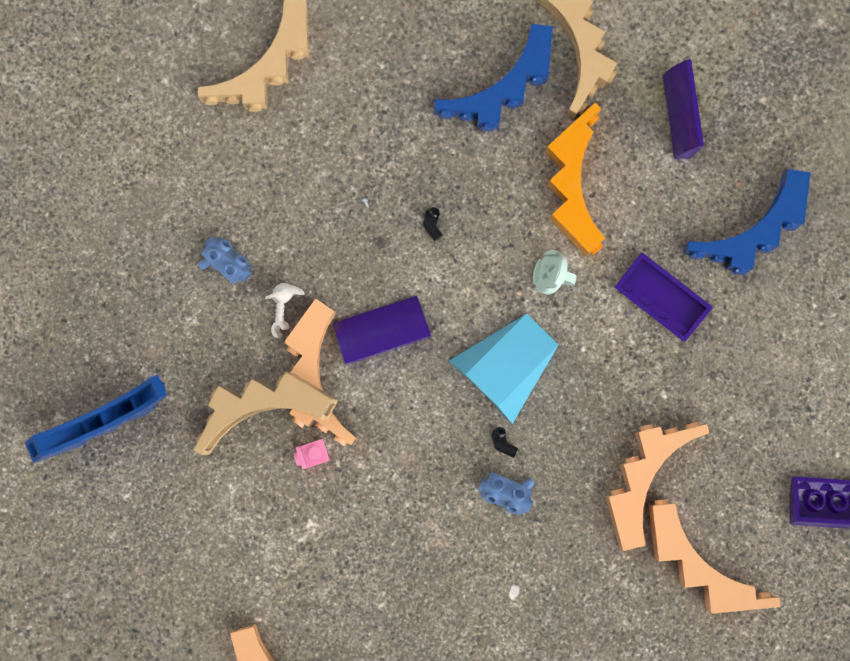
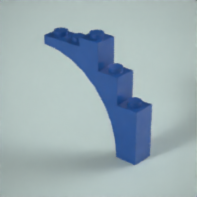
(510, 90)
(786, 211)
(100, 421)

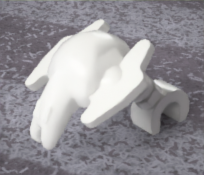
(281, 294)

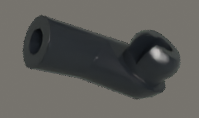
(430, 223)
(500, 442)

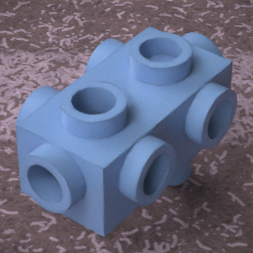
(222, 257)
(507, 493)

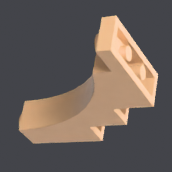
(719, 591)

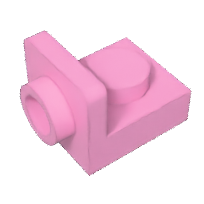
(311, 454)

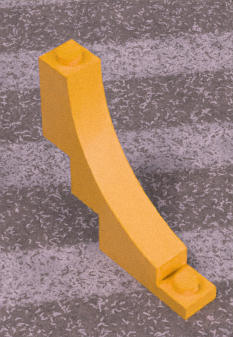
(568, 154)

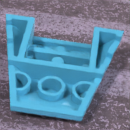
(508, 364)

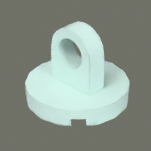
(552, 273)

